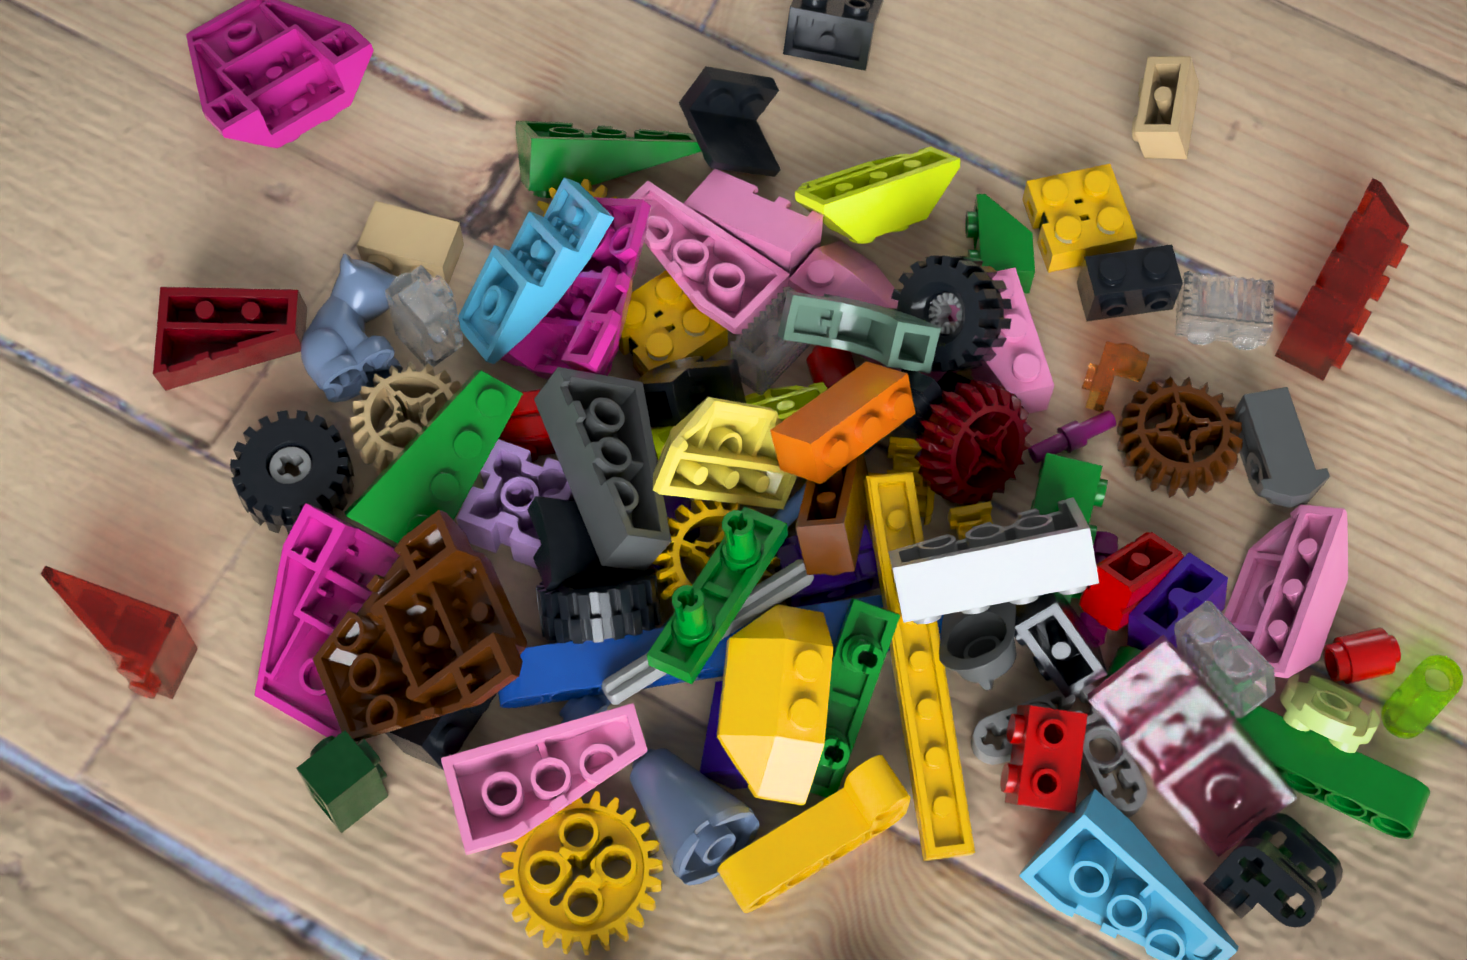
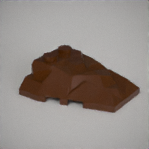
(425, 638)

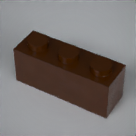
(833, 520)

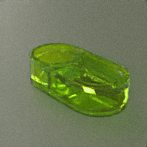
(1415, 703)

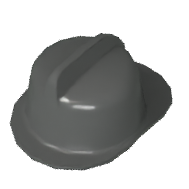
(979, 644)

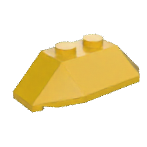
(777, 701)

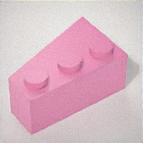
(759, 223)
(1021, 361)

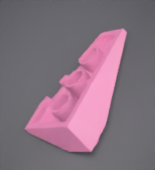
(708, 263)

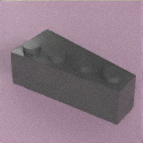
(609, 462)

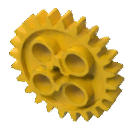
(616, 898)

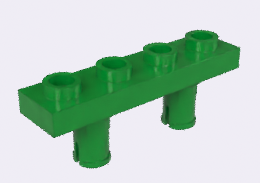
(718, 593)
(854, 673)

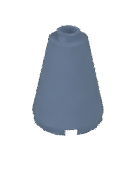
(691, 815)

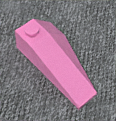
(847, 274)
(526, 779)

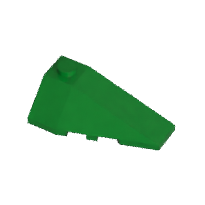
(558, 151)

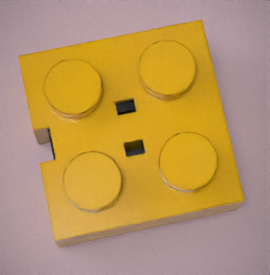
(1078, 216)
(667, 326)

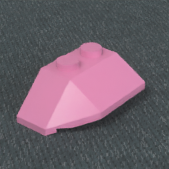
(1293, 587)

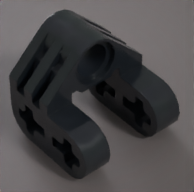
(1271, 875)

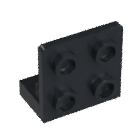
(832, 31)
(723, 117)

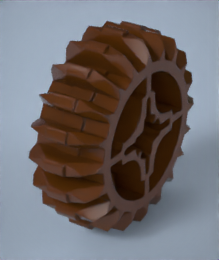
(1165, 456)

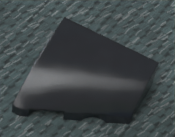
(564, 540)

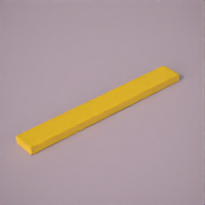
(920, 682)

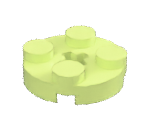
(1328, 711)

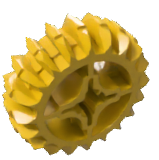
(694, 553)

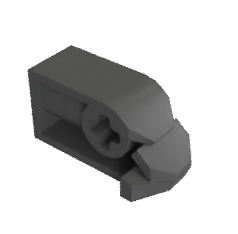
(1276, 449)

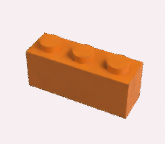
(843, 422)

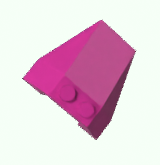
(275, 70)
(317, 582)

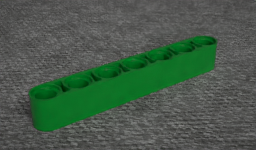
(1329, 775)

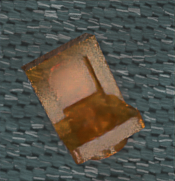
(1117, 360)

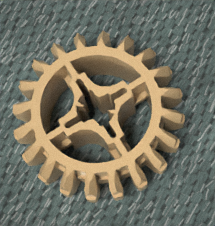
(407, 394)

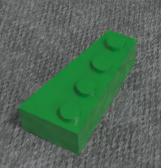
(440, 461)

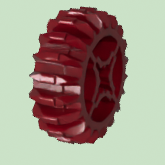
(973, 442)

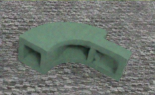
(861, 328)

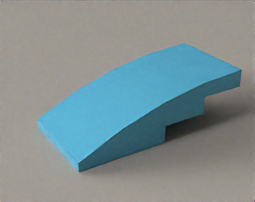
(532, 276)

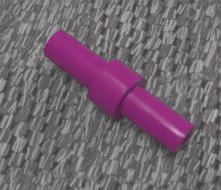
(1072, 436)

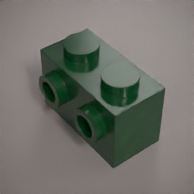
(344, 779)

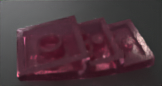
(1191, 746)

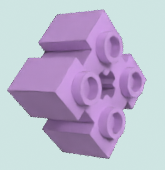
(498, 511)

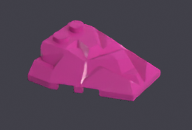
(589, 318)

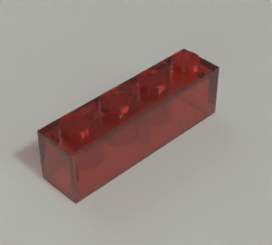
(1346, 284)

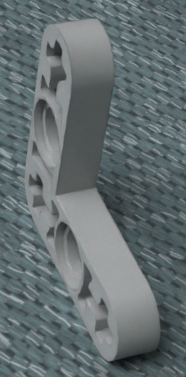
(1096, 728)

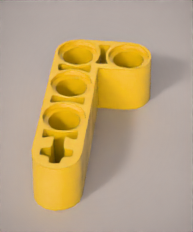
(817, 837)

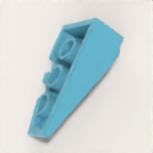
(1115, 877)

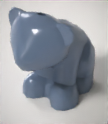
(335, 343)

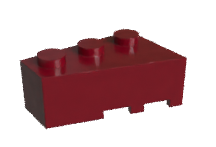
(223, 331)

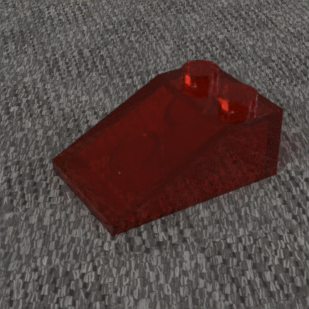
(138, 638)

